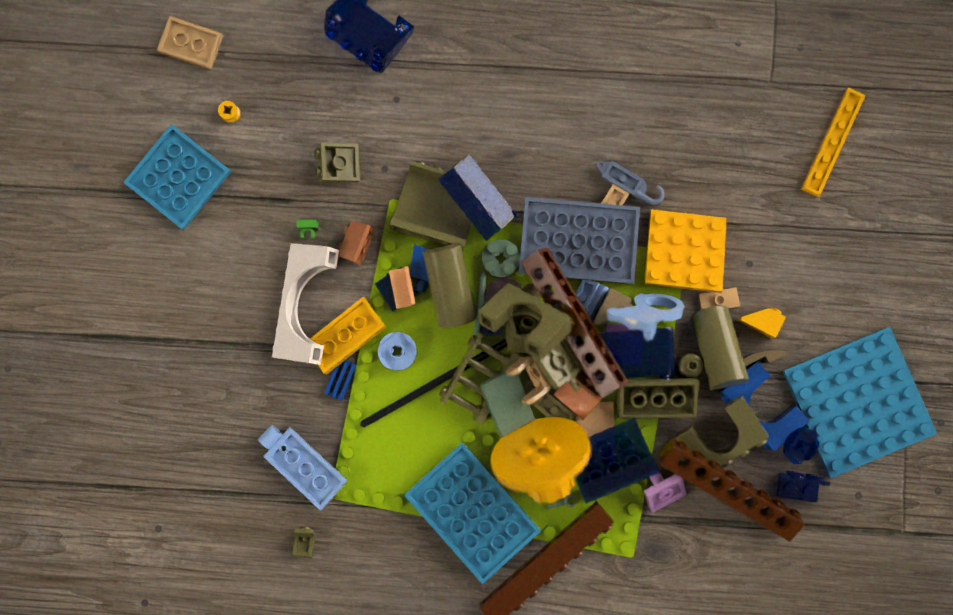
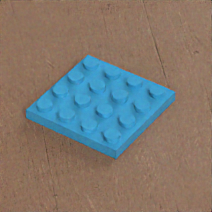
(177, 177)

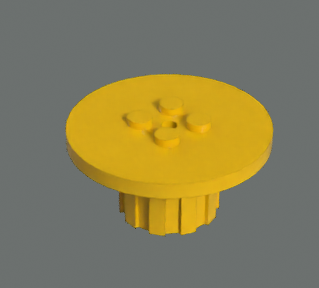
(542, 458)

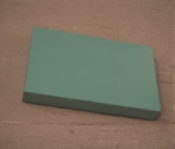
(504, 401)

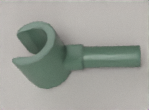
(562, 502)

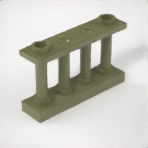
(479, 411)

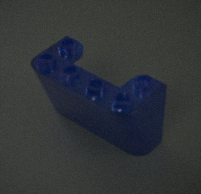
(366, 32)

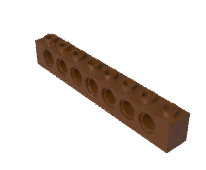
(583, 326)
(786, 527)

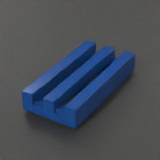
(334, 394)

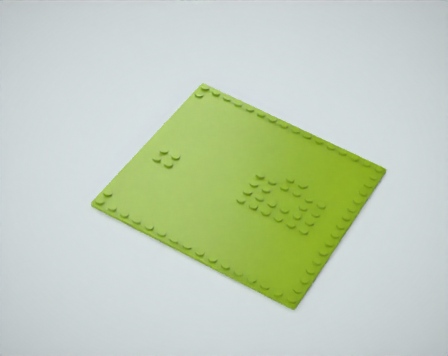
(409, 442)

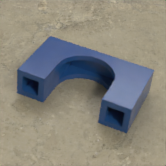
(780, 427)

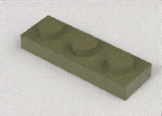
(548, 404)

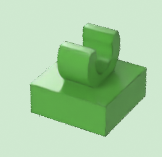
(307, 225)

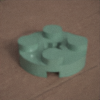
(496, 248)

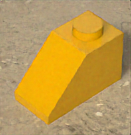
(764, 321)

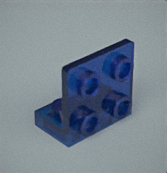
(798, 487)

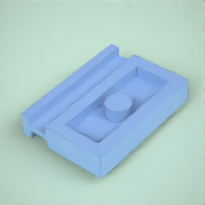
(591, 296)

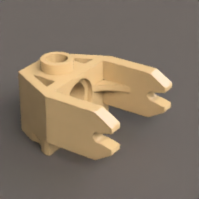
(538, 378)

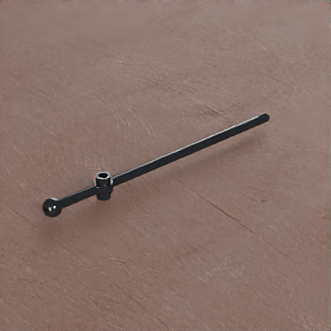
(425, 388)

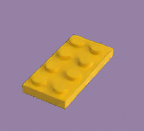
(347, 334)

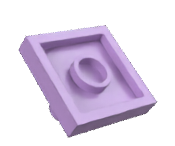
(664, 491)

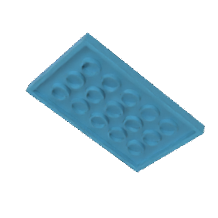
(472, 513)

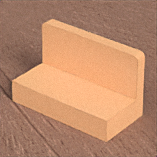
(402, 287)

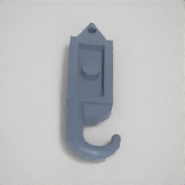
(628, 181)

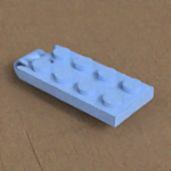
(302, 465)

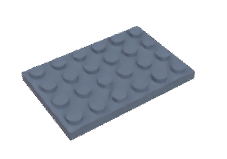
(583, 238)

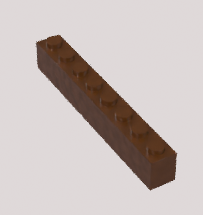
(548, 561)

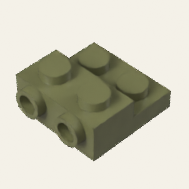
(337, 162)

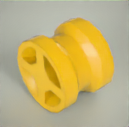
(232, 115)

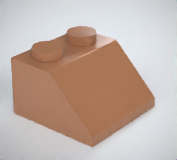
(356, 242)

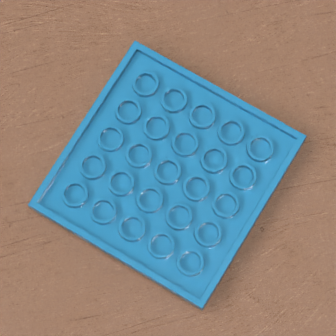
(860, 402)

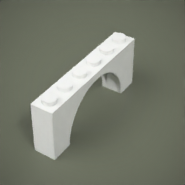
(302, 265)

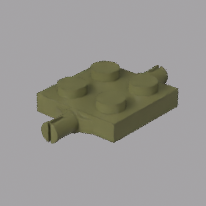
(561, 366)

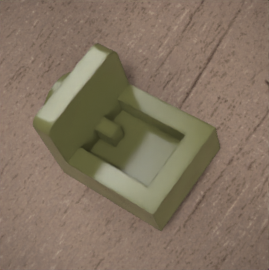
(303, 542)

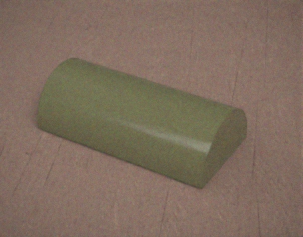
(449, 285)
(719, 347)
(658, 398)

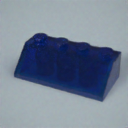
(477, 197)

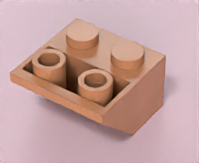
(581, 401)

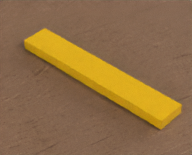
(833, 142)

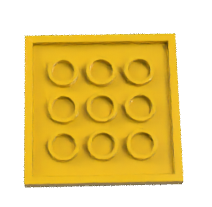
(685, 251)

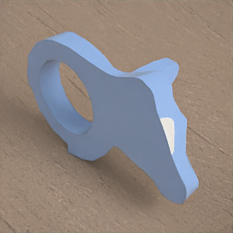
(644, 316)

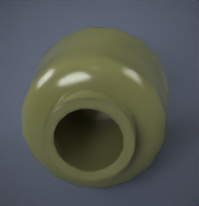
(684, 368)

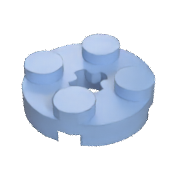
(386, 349)

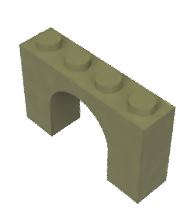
(514, 301)
(750, 434)

